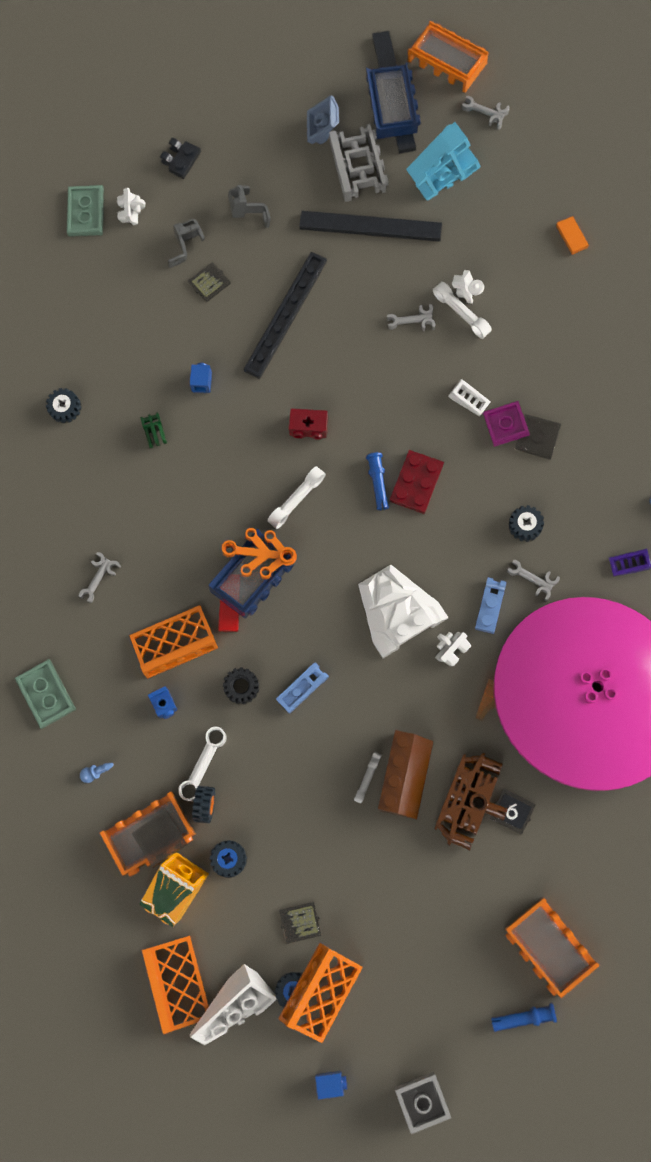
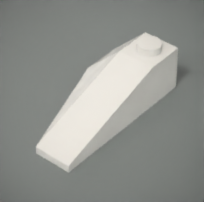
(238, 999)

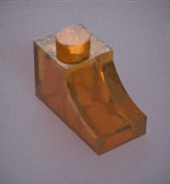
(487, 702)

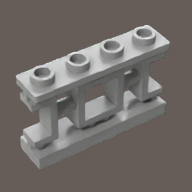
(344, 165)

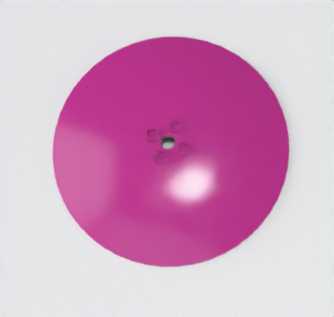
(549, 698)

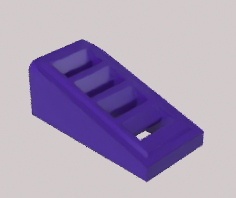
(631, 569)

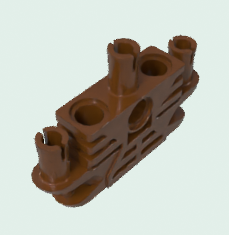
(457, 795)

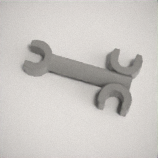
(495, 116)
(424, 317)
(104, 565)
(545, 585)
(372, 766)

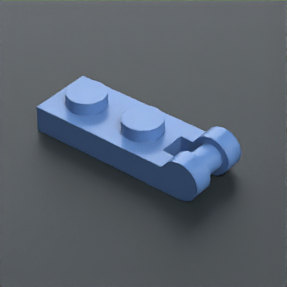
(490, 606)
(301, 688)

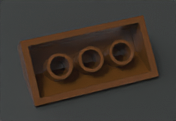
(405, 775)

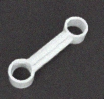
(478, 325)
(311, 481)
(203, 762)

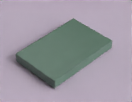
(85, 210)
(45, 693)

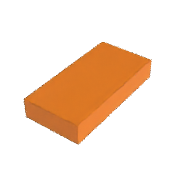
(572, 235)

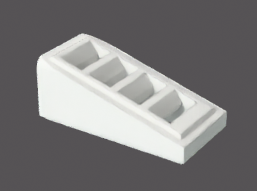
(455, 396)

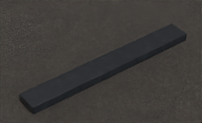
(386, 58)
(370, 226)
(285, 315)

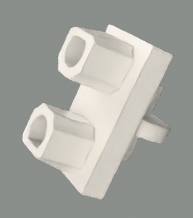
(132, 205)
(467, 286)
(449, 644)

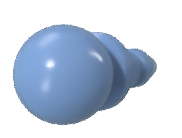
(90, 773)

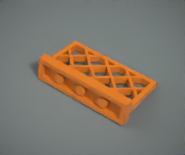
(180, 655)
(309, 986)
(158, 989)

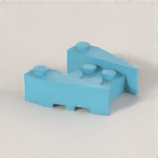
(443, 162)

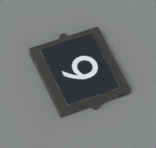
(518, 811)

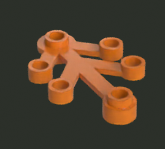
(261, 553)

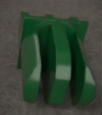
(153, 428)

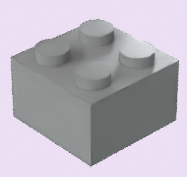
(422, 1102)

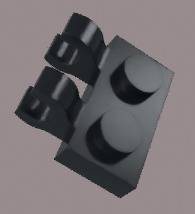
(183, 160)

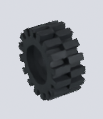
(238, 674)

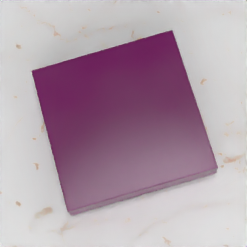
(506, 423)

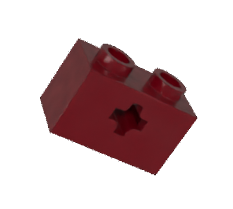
(301, 417)

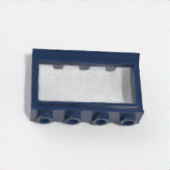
(393, 101)
(242, 592)

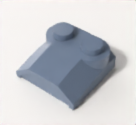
(322, 120)

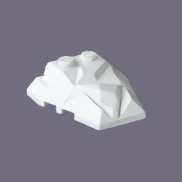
(397, 609)

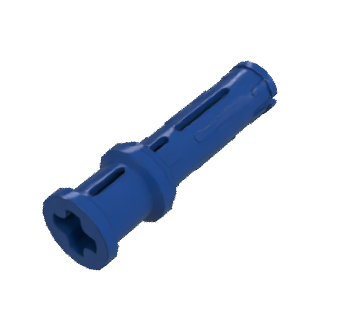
(376, 472)
(534, 1016)

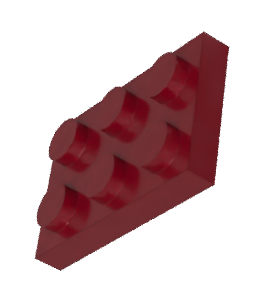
(416, 482)

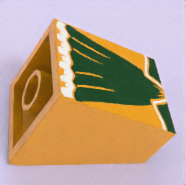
(173, 889)

